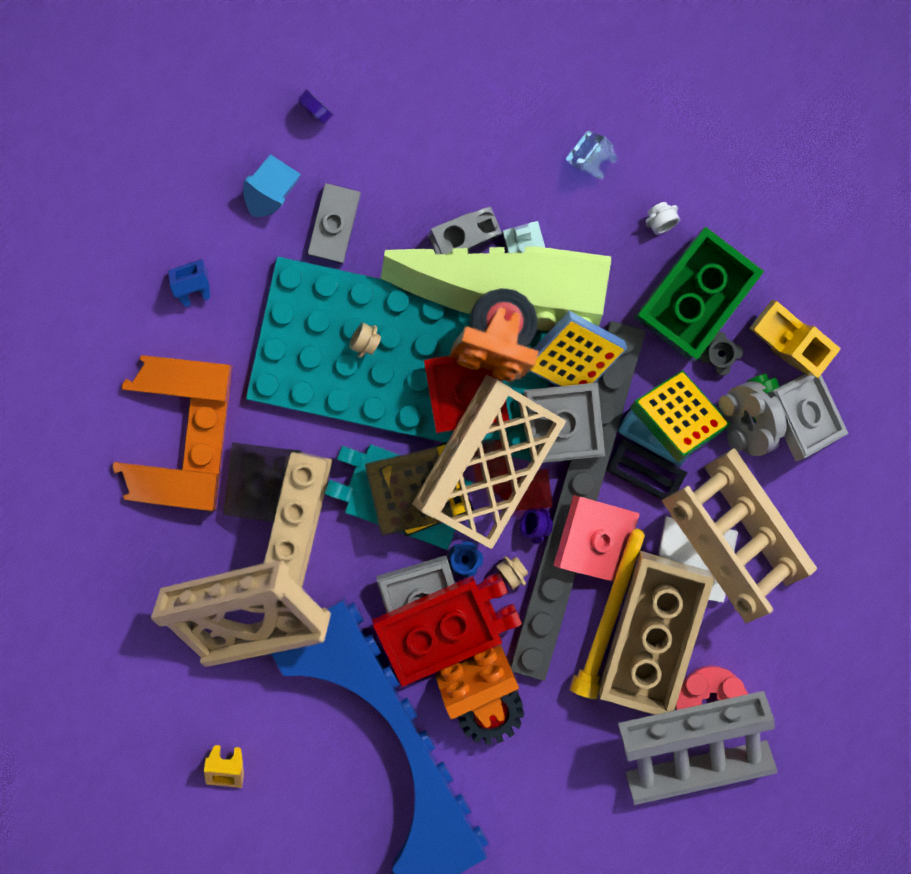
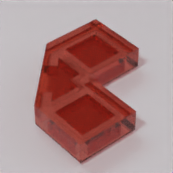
(537, 494)

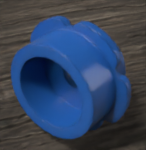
(465, 549)

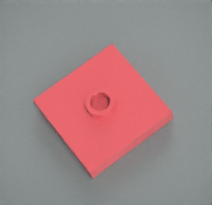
(594, 538)

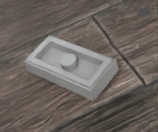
(334, 223)

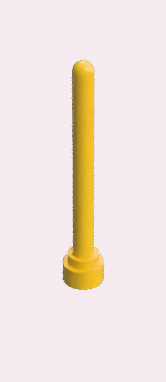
(587, 680)

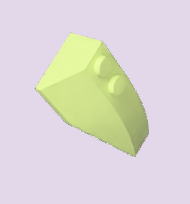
(548, 277)

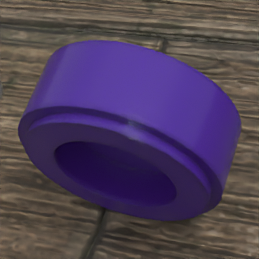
(315, 107)

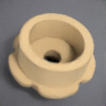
(365, 340)
(512, 572)

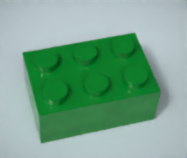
(698, 294)

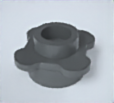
(724, 363)

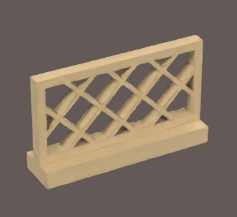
(462, 447)

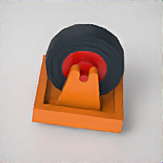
(499, 335)

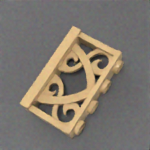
(299, 513)
(204, 602)

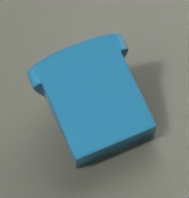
(269, 187)

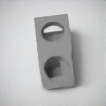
(465, 231)

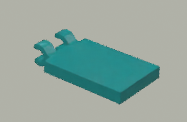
(360, 495)

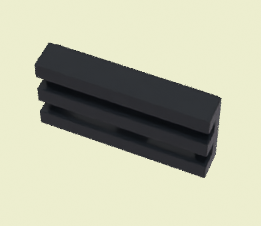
(619, 457)

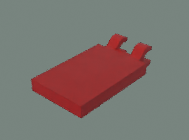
(445, 627)

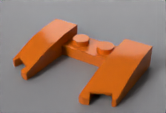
(199, 479)

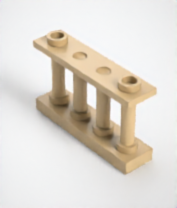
(762, 522)

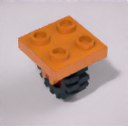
(482, 695)

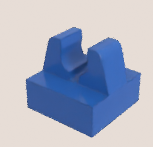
(189, 279)

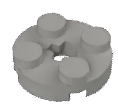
(750, 401)

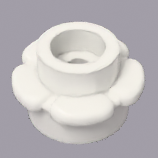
(662, 218)

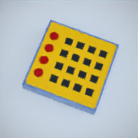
(576, 352)

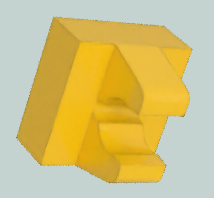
(223, 771)

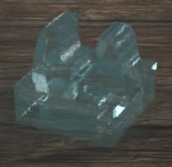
(590, 154)

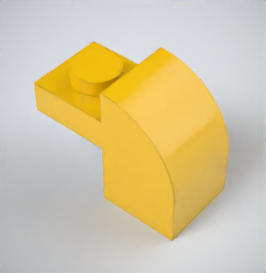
(793, 341)

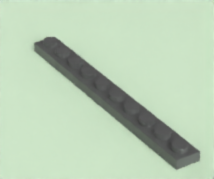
(582, 479)

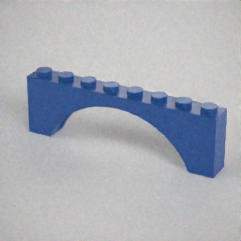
(440, 830)

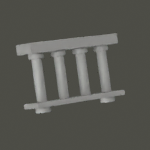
(694, 727)

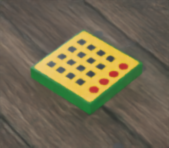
(680, 416)

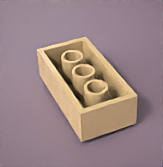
(655, 634)

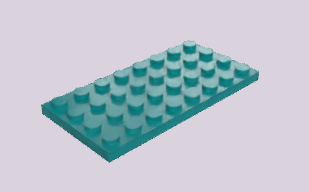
(308, 363)

